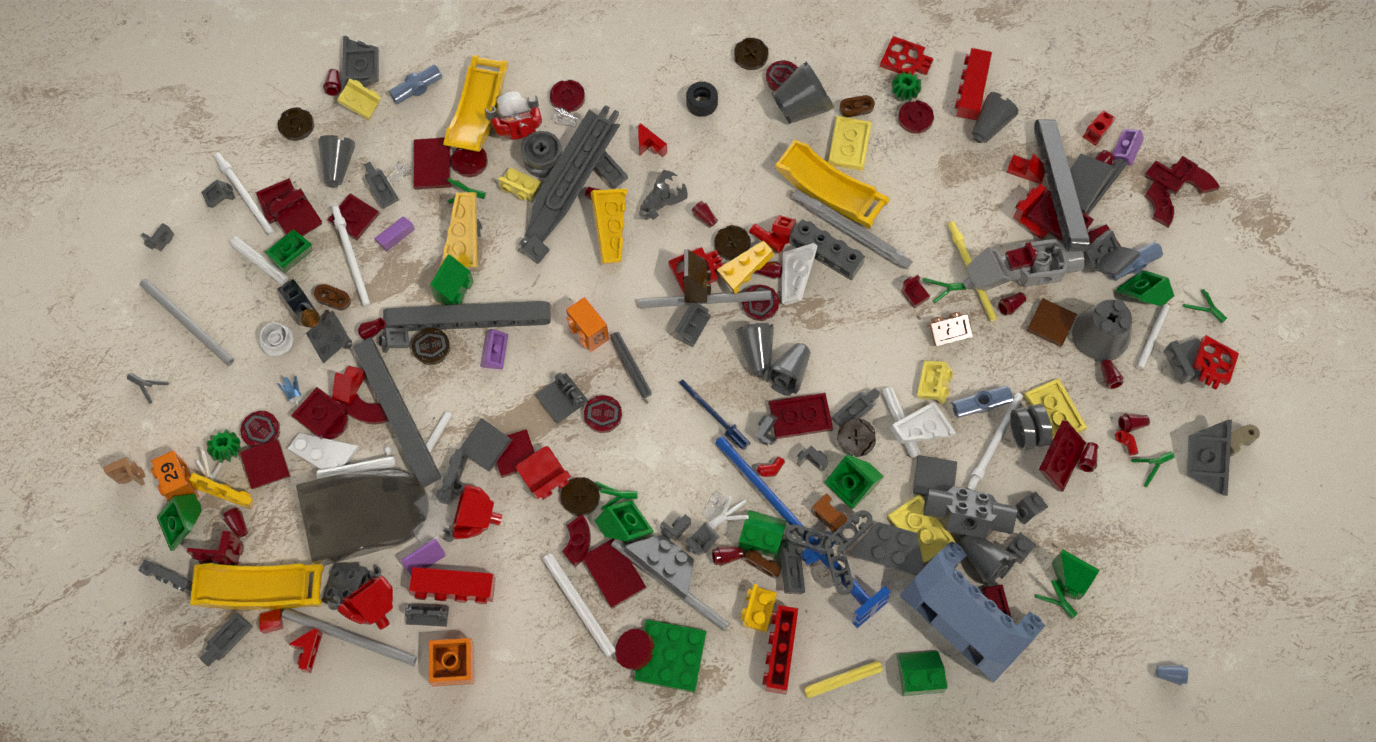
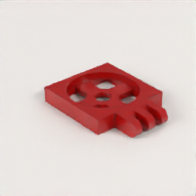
(920, 64)
(711, 265)
(1210, 372)

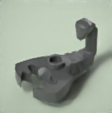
(661, 196)

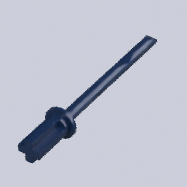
(731, 431)

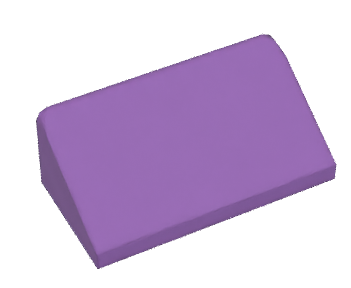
(1128, 145)
(395, 233)
(494, 349)
(424, 556)

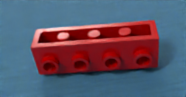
(974, 84)
(452, 585)
(782, 648)

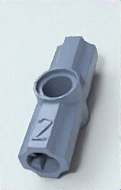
(415, 84)
(1147, 255)
(993, 398)

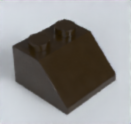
(695, 278)

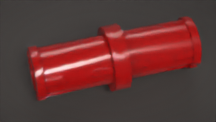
(767, 237)

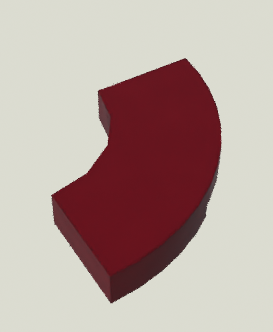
(1202, 181)
(1161, 204)
(365, 411)
(579, 540)

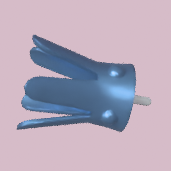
(293, 394)

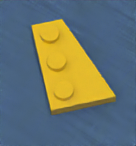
(742, 267)
(221, 491)

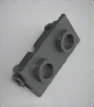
(427, 615)

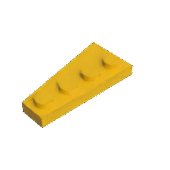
(609, 217)
(462, 232)

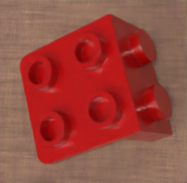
(1025, 206)
(543, 473)

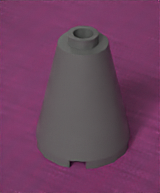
(993, 117)
(335, 158)
(757, 346)
(788, 371)
(987, 558)

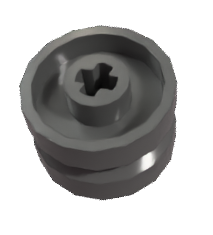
(541, 153)
(1031, 427)

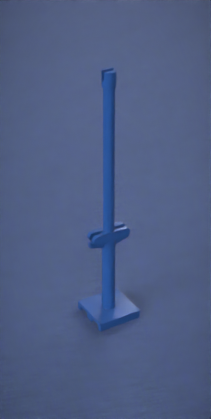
(869, 605)

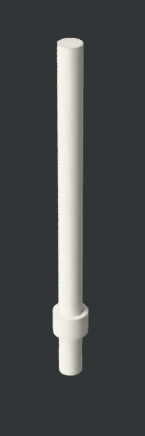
(227, 169)
(340, 224)
(978, 473)

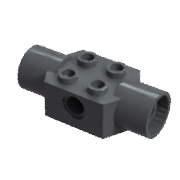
(969, 512)

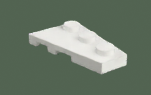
(796, 271)
(922, 425)
(322, 452)

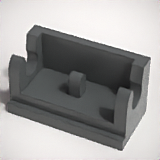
(692, 324)

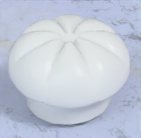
(510, 104)
(276, 339)

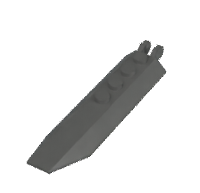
(571, 172)

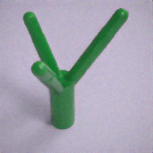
(479, 194)
(950, 287)
(1213, 310)
(1158, 461)
(620, 494)
(1063, 603)

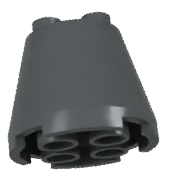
(802, 95)
(1103, 330)

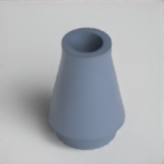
(1174, 673)

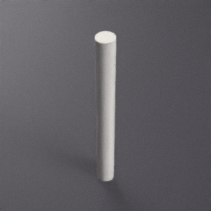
(1152, 337)
(436, 434)

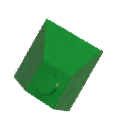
(1148, 288)
(853, 480)
(179, 518)
(623, 522)
(1073, 574)

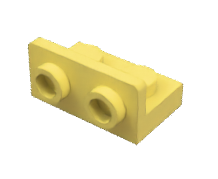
(359, 99)
(519, 184)
(935, 381)

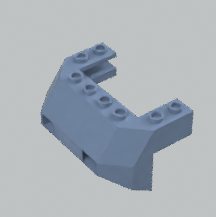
(967, 616)

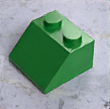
(451, 282)
(762, 534)
(921, 673)

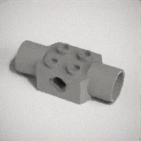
(1050, 264)

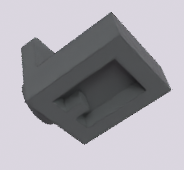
(217, 192)
(394, 338)
(680, 525)
(1021, 547)

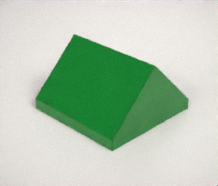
(289, 251)

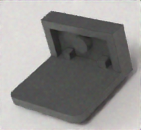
(1107, 256)
(1182, 358)

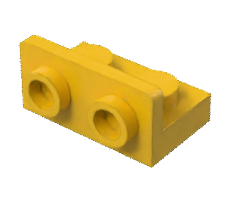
(759, 609)

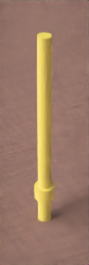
(958, 240)

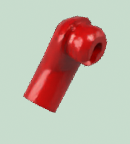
(1128, 440)
(771, 470)

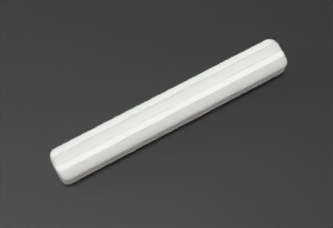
(259, 260)
(898, 414)
(388, 462)

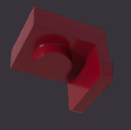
(1021, 257)
(914, 291)

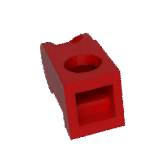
(1099, 127)

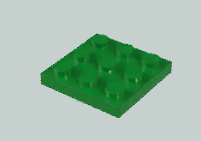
(674, 658)

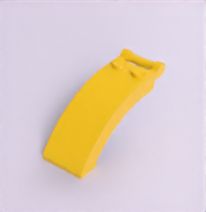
(481, 89)
(829, 185)
(255, 586)

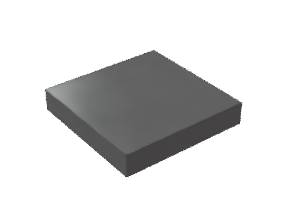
(485, 444)
(934, 474)

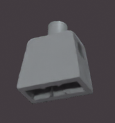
(986, 271)

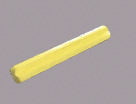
(843, 679)

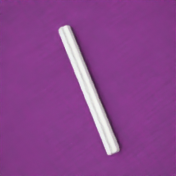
(579, 605)

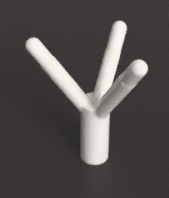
(206, 472)
(725, 514)

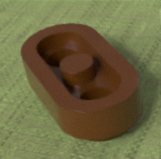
(856, 105)
(333, 298)
(755, 559)

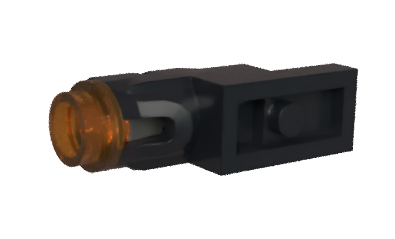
(300, 304)

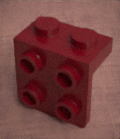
(295, 213)
(228, 553)

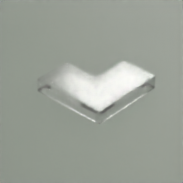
(436, 518)

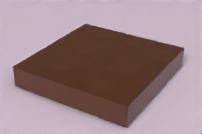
(1051, 322)

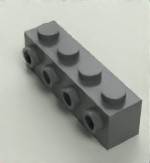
(830, 251)

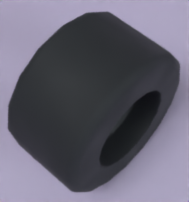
(699, 108)

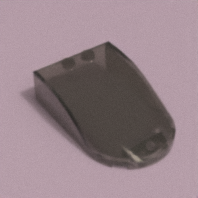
(359, 513)

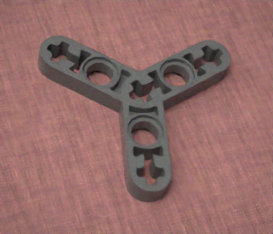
(825, 542)

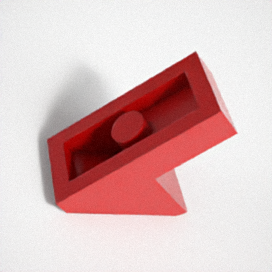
(648, 139)
(1027, 169)
(783, 228)
(347, 384)
(309, 644)

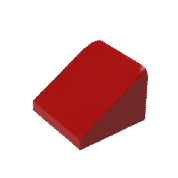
(271, 621)

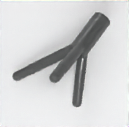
(142, 383)

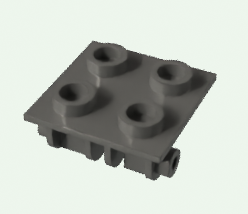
(329, 337)
(561, 397)
(344, 581)

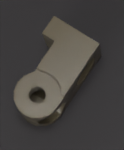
(1243, 436)

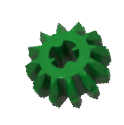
(906, 86)
(223, 446)

